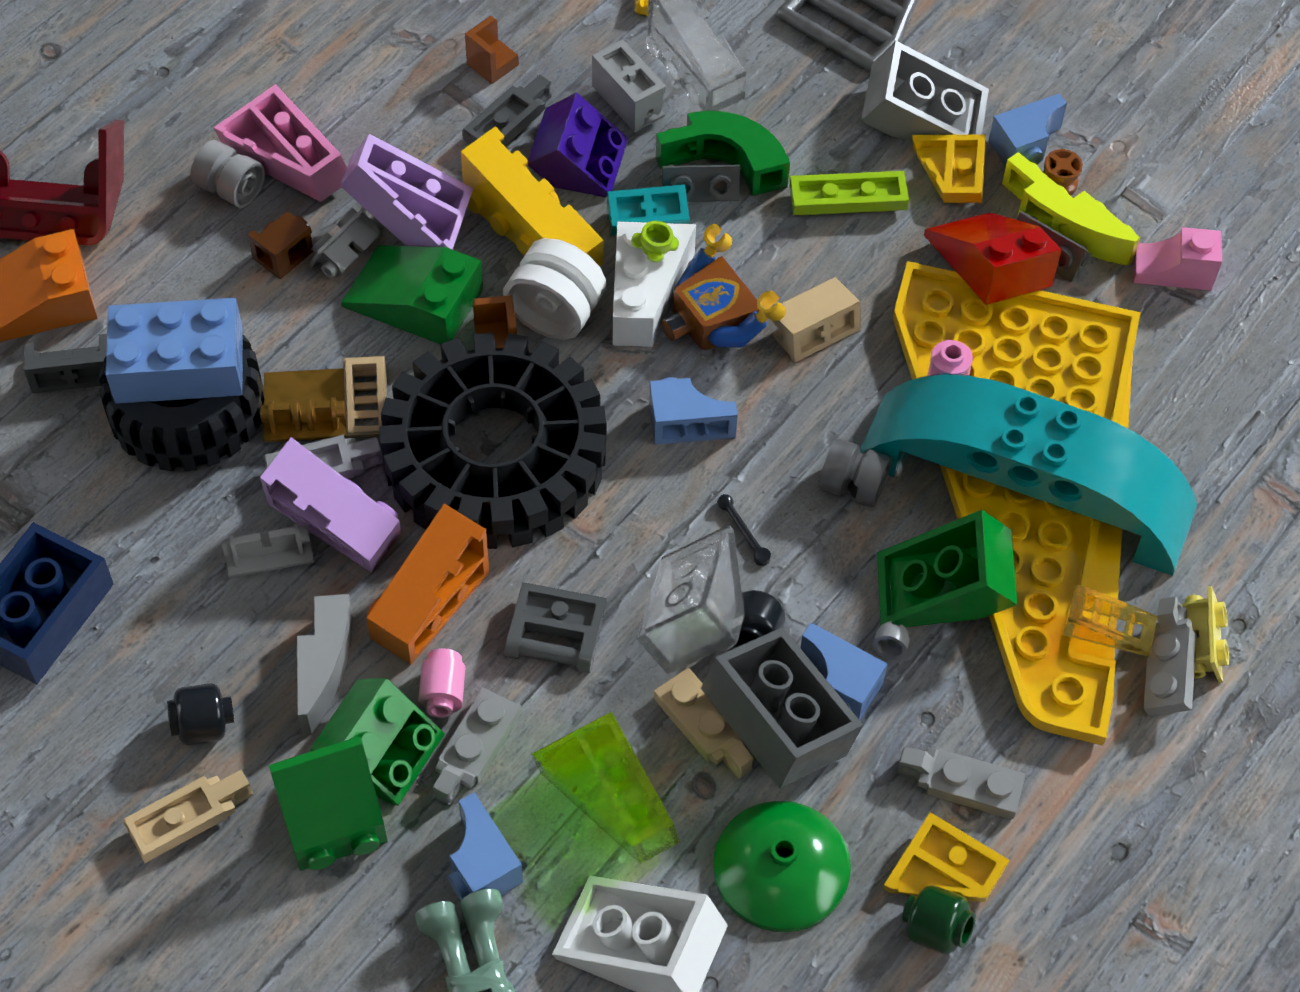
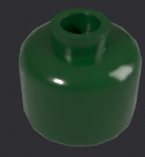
(939, 919)

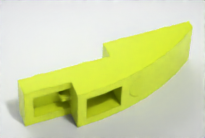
(1077, 218)

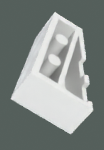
(646, 287)

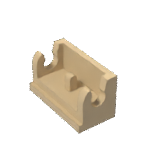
(817, 319)

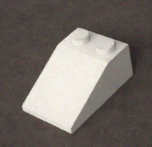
(642, 935)

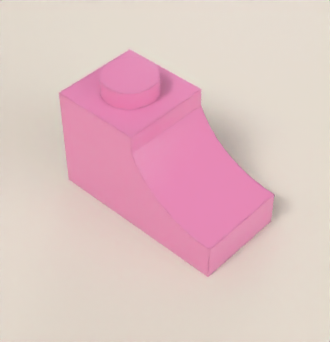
(1181, 261)

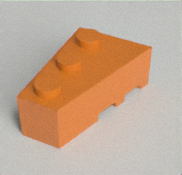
(430, 585)

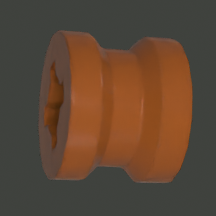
(1064, 169)

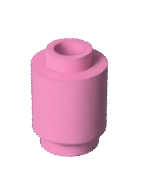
(950, 358)
(442, 683)

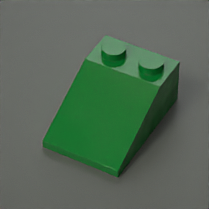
(417, 289)
(948, 573)
(329, 804)

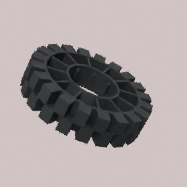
(507, 495)

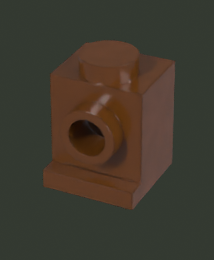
(282, 244)

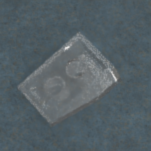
(694, 603)

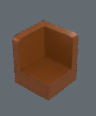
(487, 53)
(495, 316)

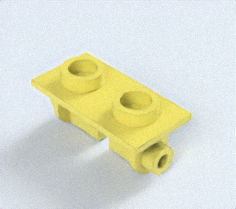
(1207, 620)

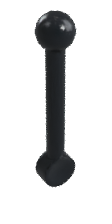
(761, 554)

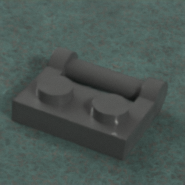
(558, 614)

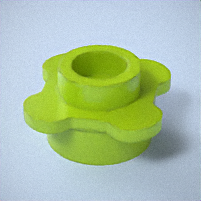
(655, 232)

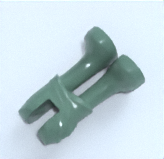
(479, 914)

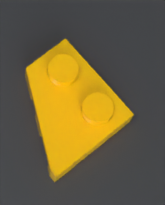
(953, 165)
(947, 859)

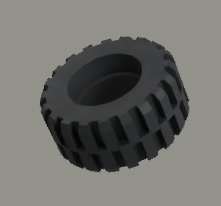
(188, 433)

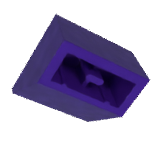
(577, 148)

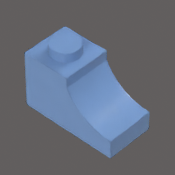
(1027, 128)
(686, 415)
(847, 668)
(484, 856)

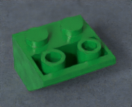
(393, 734)

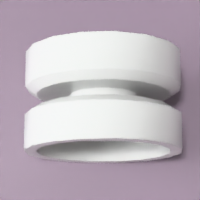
(555, 288)

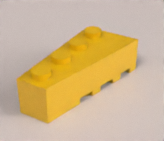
(517, 202)

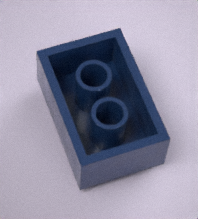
(45, 599)

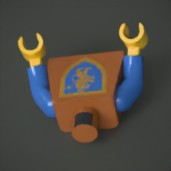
(716, 303)

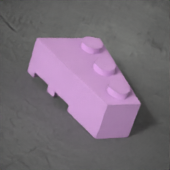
(406, 194)
(330, 505)

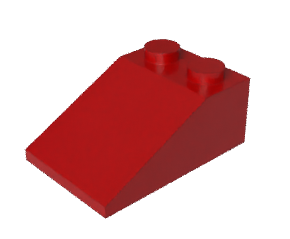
(997, 255)

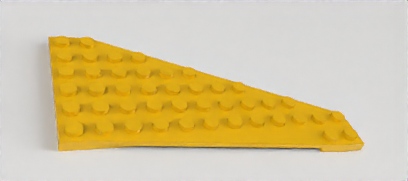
(1078, 357)

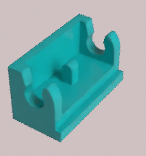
(646, 205)

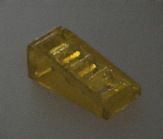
(1101, 604)

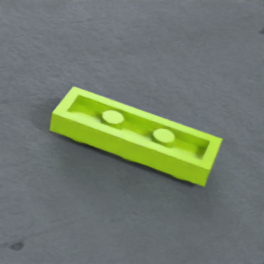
(848, 193)

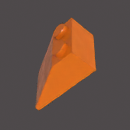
(44, 287)

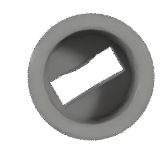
(891, 649)

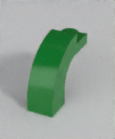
(730, 140)

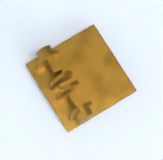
(303, 405)

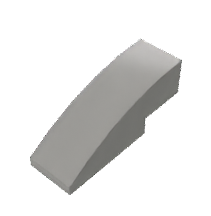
(323, 658)

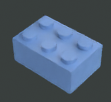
(174, 350)

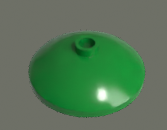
(776, 890)

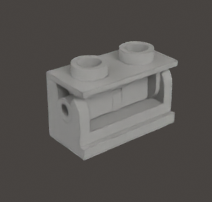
(628, 85)

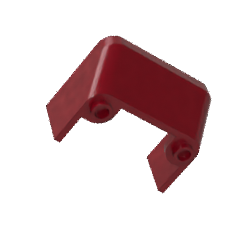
(46, 208)

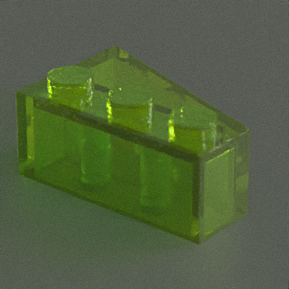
(610, 786)

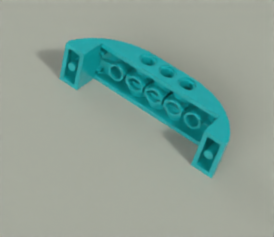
(1042, 453)

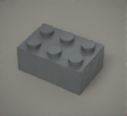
(781, 707)

